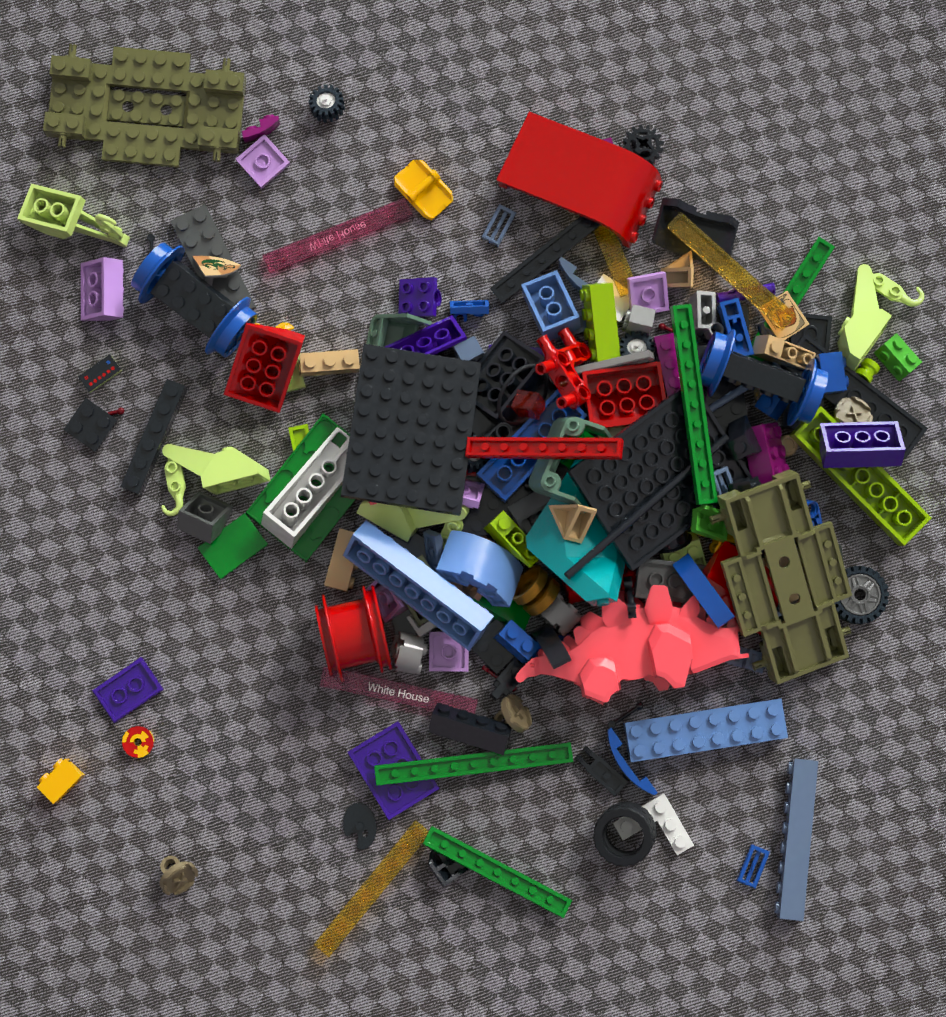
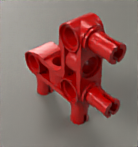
(560, 367)

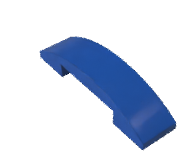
(703, 590)
(614, 742)

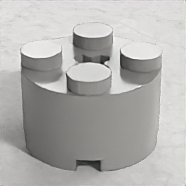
(561, 616)
(407, 652)

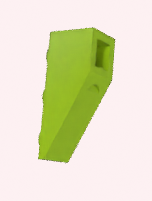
(511, 538)

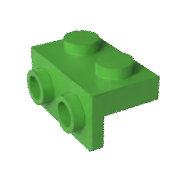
(897, 357)
(702, 525)

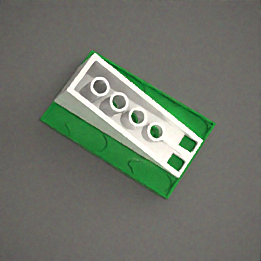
(305, 493)

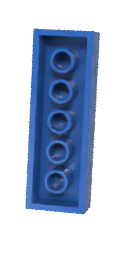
(508, 475)

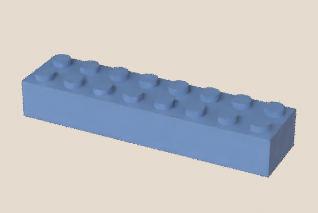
(417, 585)
(705, 730)

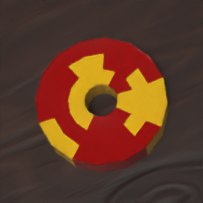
(131, 748)

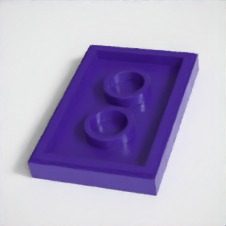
(128, 690)

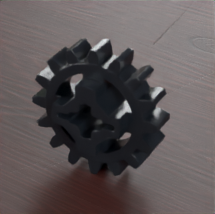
(637, 140)

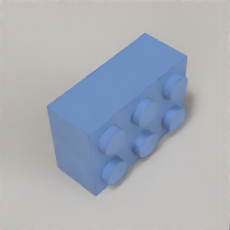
(550, 305)

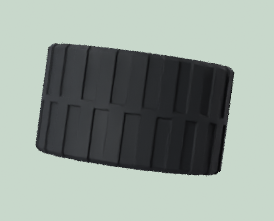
(608, 850)

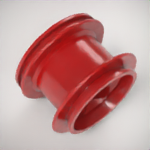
(353, 633)

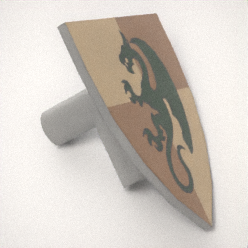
(215, 267)

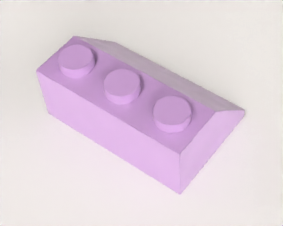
(102, 289)

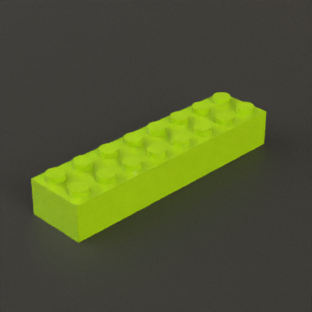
(868, 487)

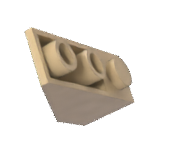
(781, 352)

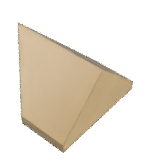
(680, 272)
(573, 520)

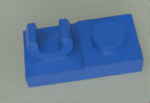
(474, 307)

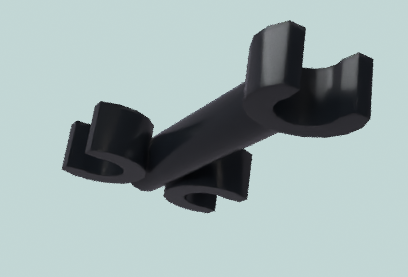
(628, 597)

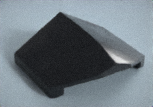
(444, 868)

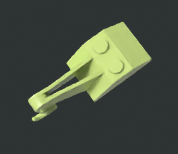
(58, 212)
(867, 320)
(218, 471)
(406, 521)

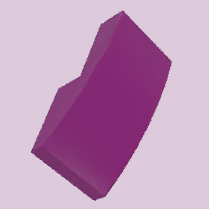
(268, 124)

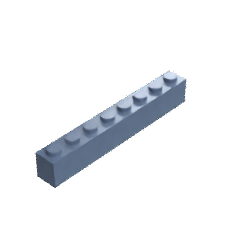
(797, 839)

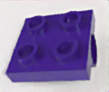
(419, 297)

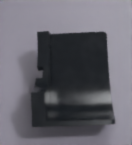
(718, 227)

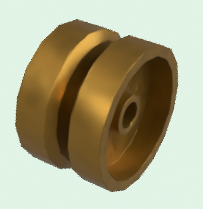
(536, 590)

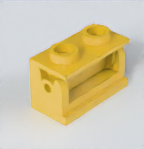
(60, 780)

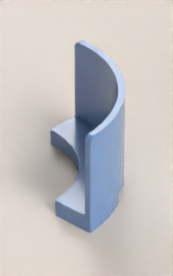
(481, 564)

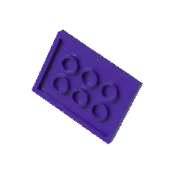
(387, 748)

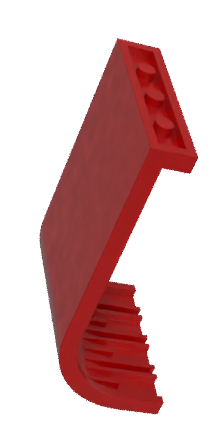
(582, 175)

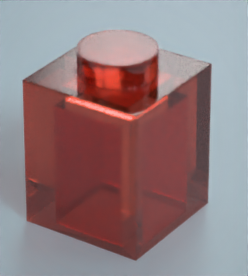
(528, 404)

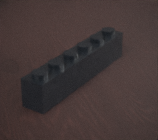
(154, 437)

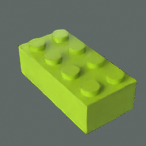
(600, 321)

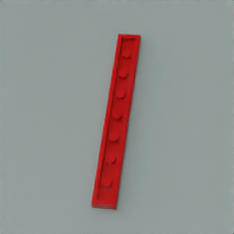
(544, 448)

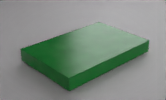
(233, 546)

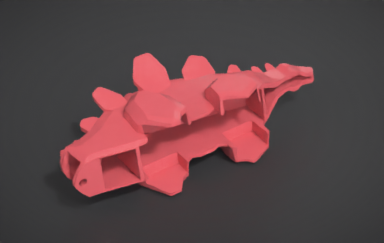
(657, 645)

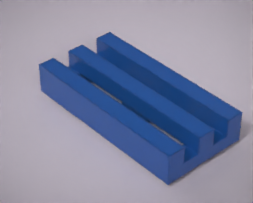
(740, 877)

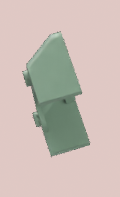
(392, 327)
(543, 477)

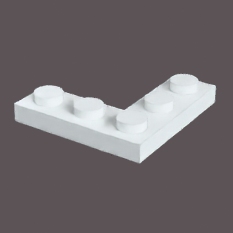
(667, 819)

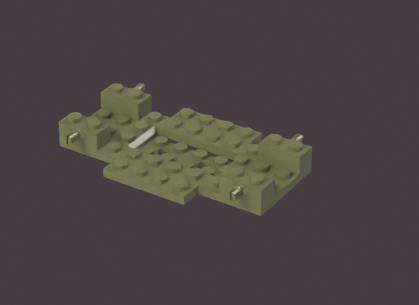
(85, 103)
(770, 521)

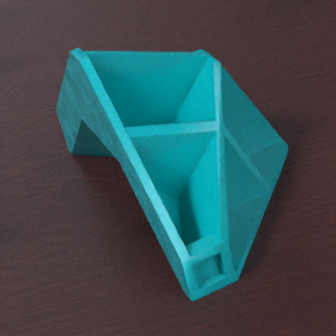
(601, 577)

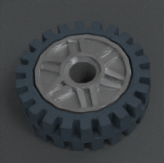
(874, 596)

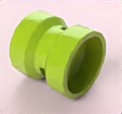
(868, 369)

